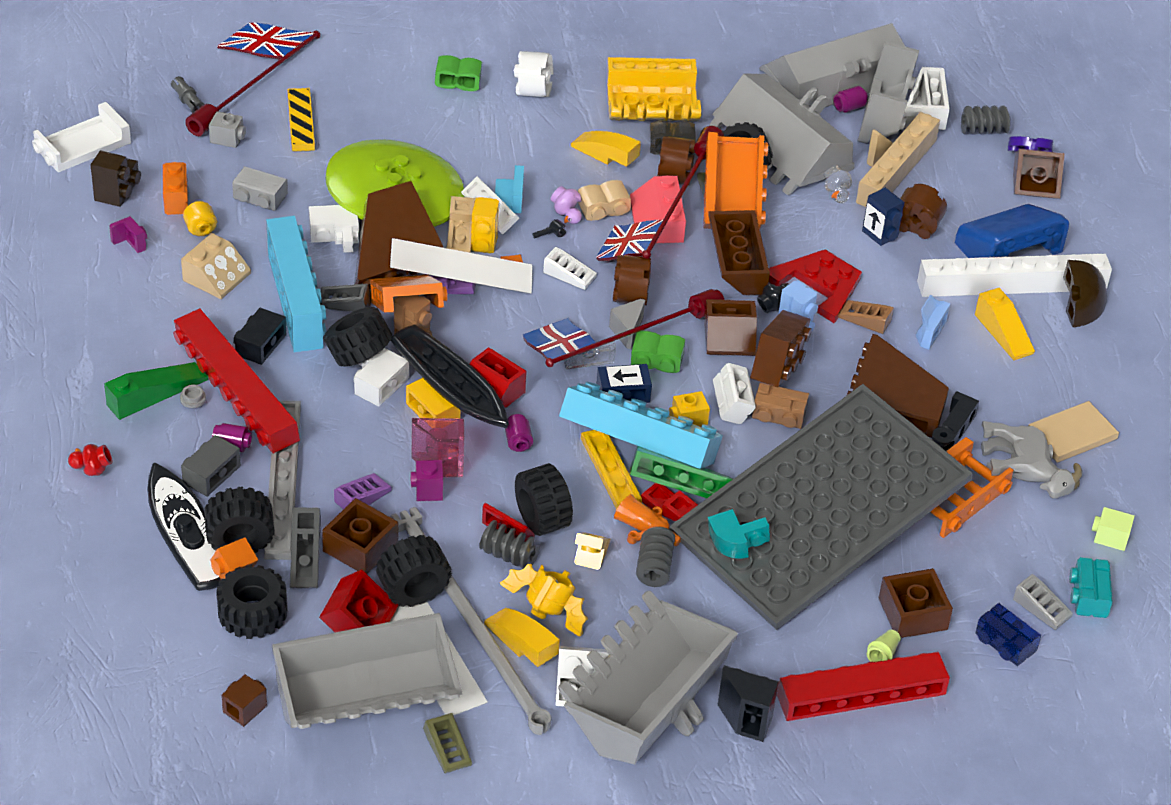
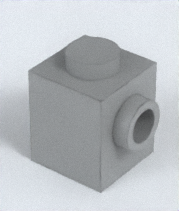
(226, 129)

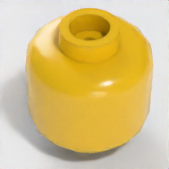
(200, 218)

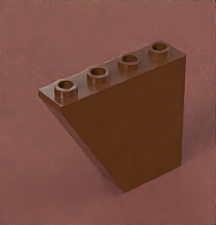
(388, 215)
(901, 384)

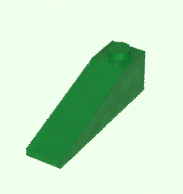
(145, 388)
(676, 474)

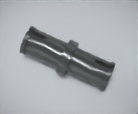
(186, 94)

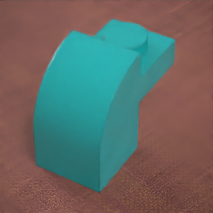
(735, 539)

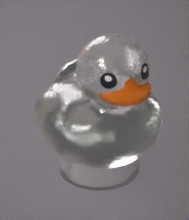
(838, 182)

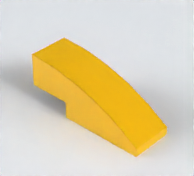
(608, 146)
(524, 635)

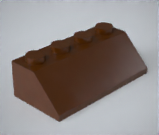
(740, 250)

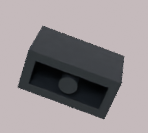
(260, 335)

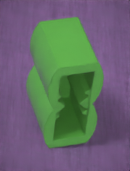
(458, 73)
(658, 351)

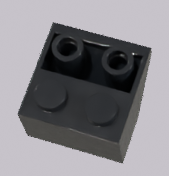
(747, 702)

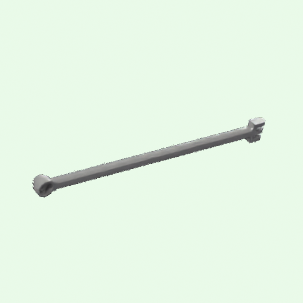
(538, 719)

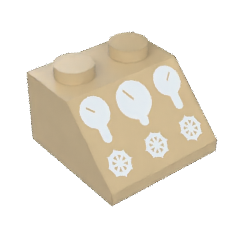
(214, 266)

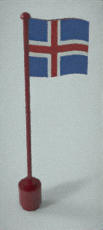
(565, 340)

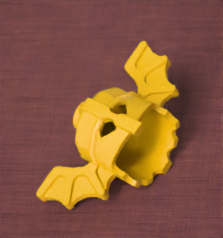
(549, 596)

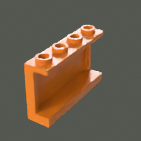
(735, 175)
(386, 288)

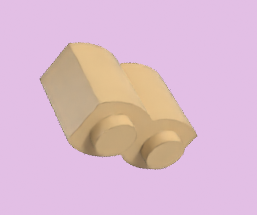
(604, 200)

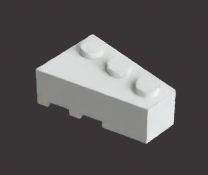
(929, 96)

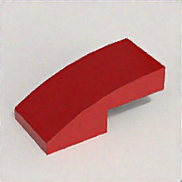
(672, 505)

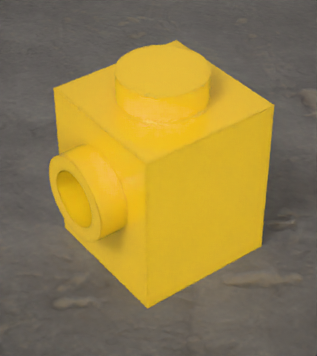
(691, 406)

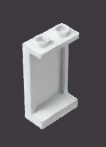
(83, 140)

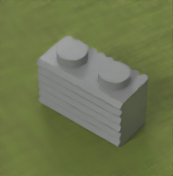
(259, 188)

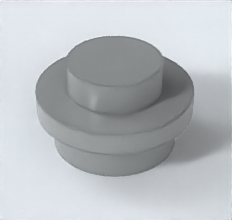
(192, 396)

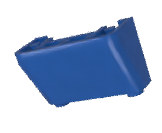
(1013, 231)

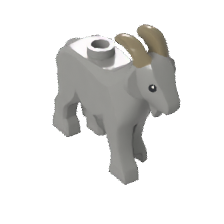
(1029, 458)

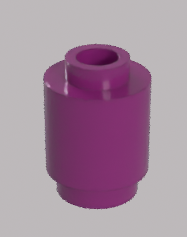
(850, 99)
(519, 433)
(234, 434)

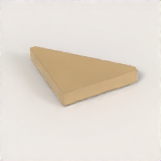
(878, 146)

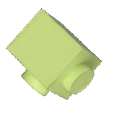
(1113, 528)

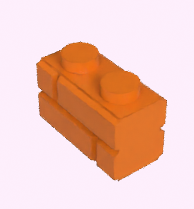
(175, 187)

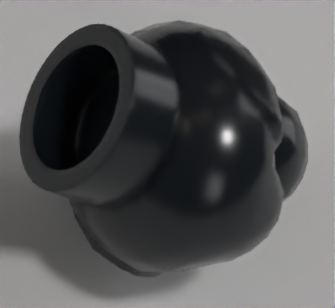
(771, 297)

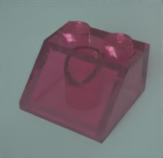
(439, 440)

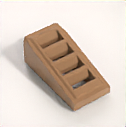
(871, 316)

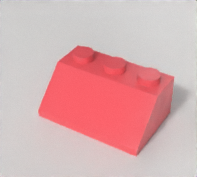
(653, 202)

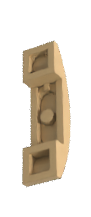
(460, 224)

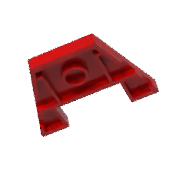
(824, 274)

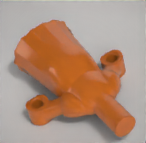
(641, 518)

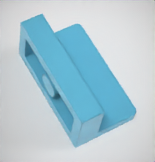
(511, 190)

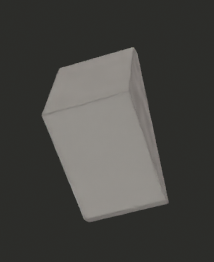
(626, 318)

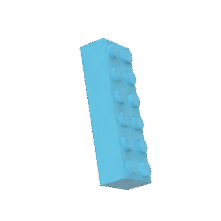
(296, 283)
(641, 425)

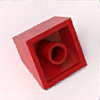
(357, 604)

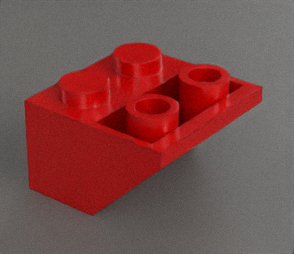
(502, 374)

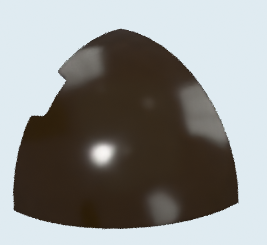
(1086, 291)

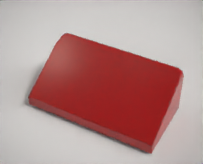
(490, 513)

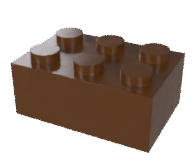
(781, 348)

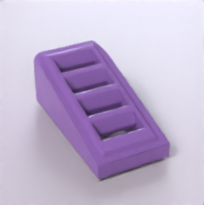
(344, 493)

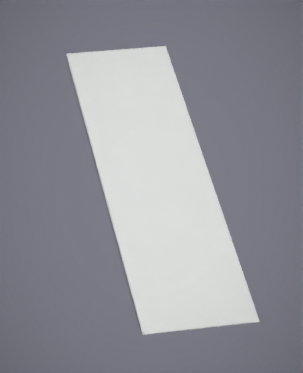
(461, 265)
(471, 693)

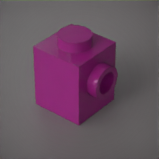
(428, 480)

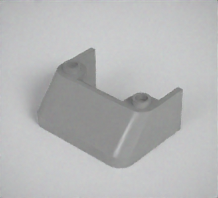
(888, 92)

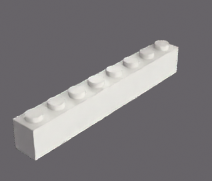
(1011, 274)

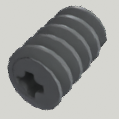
(985, 117)
(508, 546)
(655, 556)

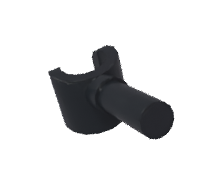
(555, 227)

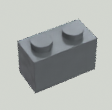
(210, 465)

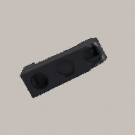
(962, 413)

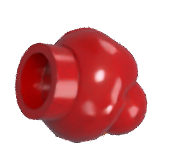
(93, 458)

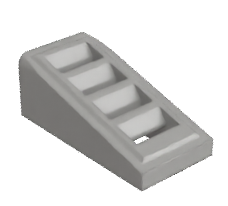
(1034, 588)

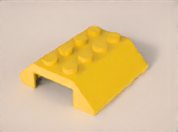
(652, 89)

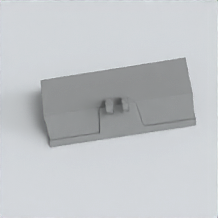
(834, 64)
(798, 136)
(365, 671)
(646, 679)

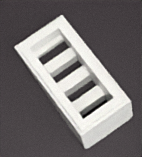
(561, 264)

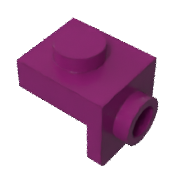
(130, 231)

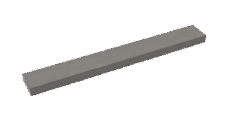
(283, 492)

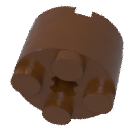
(676, 157)
(922, 210)
(631, 279)

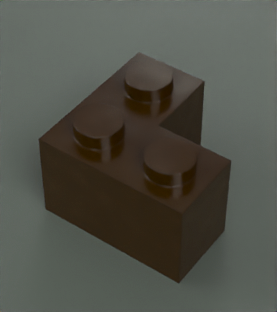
(113, 177)

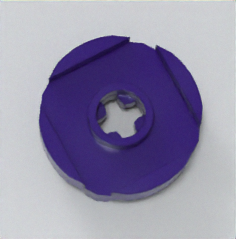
(1027, 143)

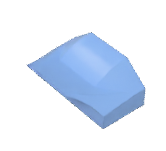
(933, 318)

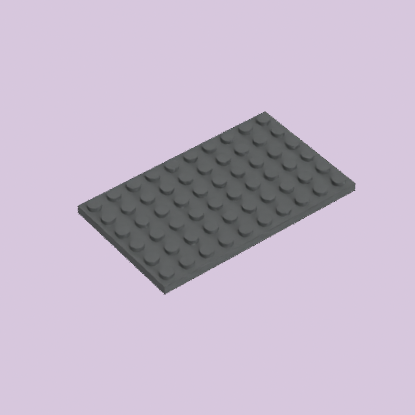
(829, 503)

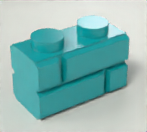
(1091, 587)

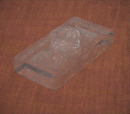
(598, 356)

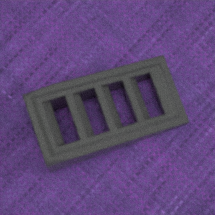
(353, 297)

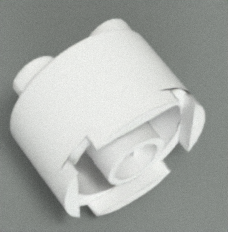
(534, 74)

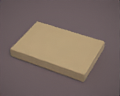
(1076, 430)

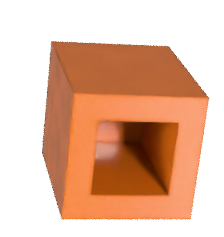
(233, 556)

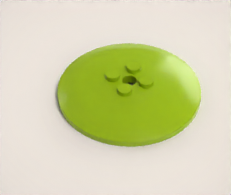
(386, 163)

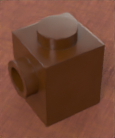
(244, 700)

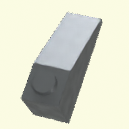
(305, 547)

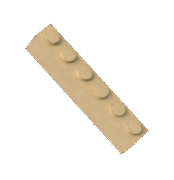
(900, 157)

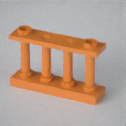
(982, 496)

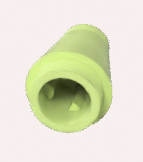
(883, 646)

